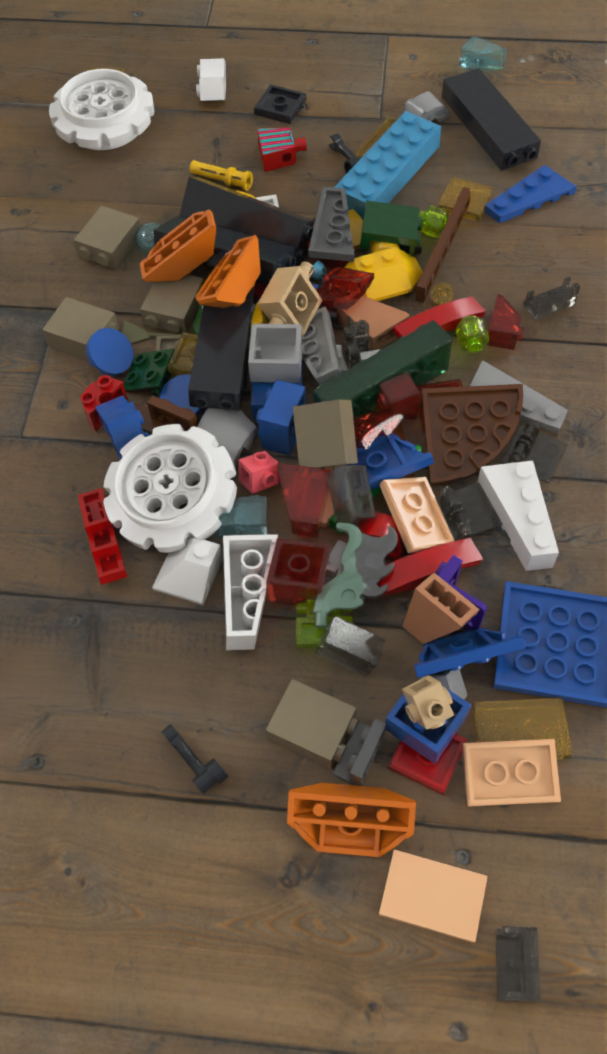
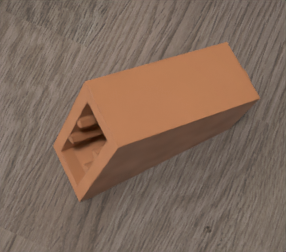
(378, 316)
(437, 610)

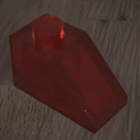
(504, 325)
(400, 396)

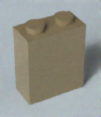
(107, 237)
(172, 304)
(75, 324)
(325, 434)
(312, 724)

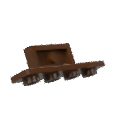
(163, 412)

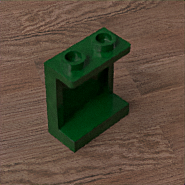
(391, 225)

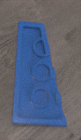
(529, 193)

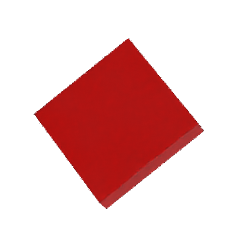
(423, 771)

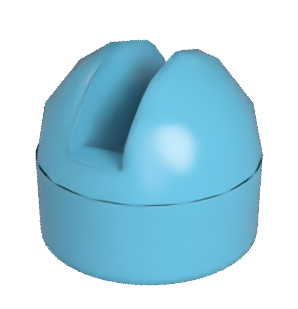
(319, 270)

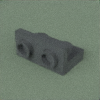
(360, 752)

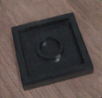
(280, 104)

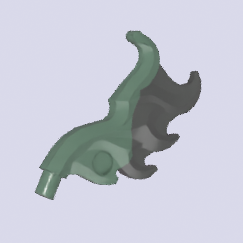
(361, 573)

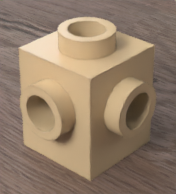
(428, 703)

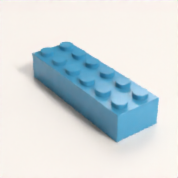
(391, 162)

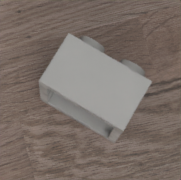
(275, 353)

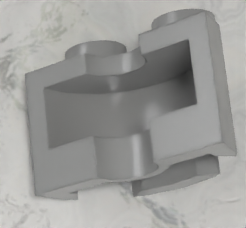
(427, 107)

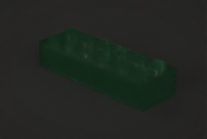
(420, 354)

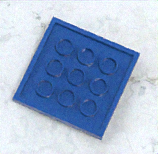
(562, 641)

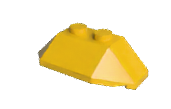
(393, 273)

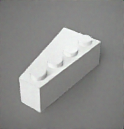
(522, 510)
(245, 590)

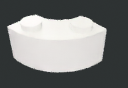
(211, 79)

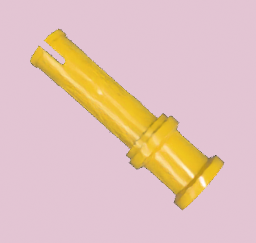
(229, 176)

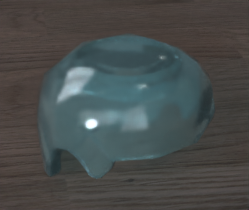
(145, 237)

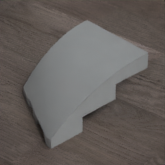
(230, 429)

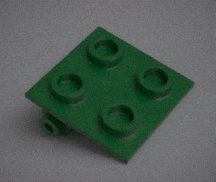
(149, 371)

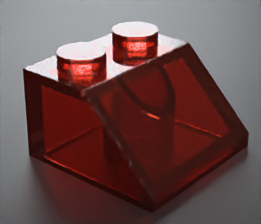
(297, 571)

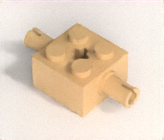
(291, 297)

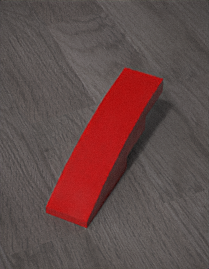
(445, 315)
(101, 537)
(417, 567)

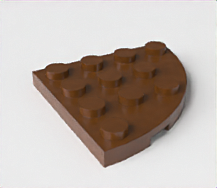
(468, 427)

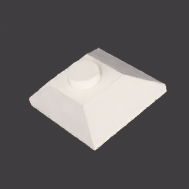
(190, 571)

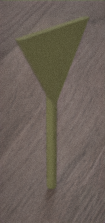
(136, 334)

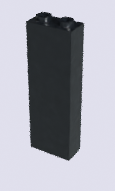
(490, 119)
(247, 215)
(271, 254)
(221, 356)

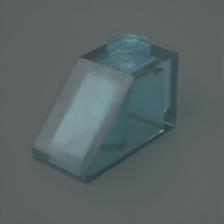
(482, 54)
(246, 517)

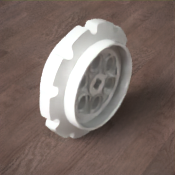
(101, 109)
(170, 488)

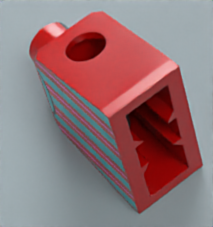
(278, 147)

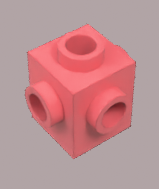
(258, 471)

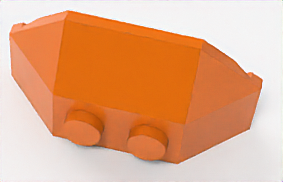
(181, 249)
(232, 276)
(351, 818)

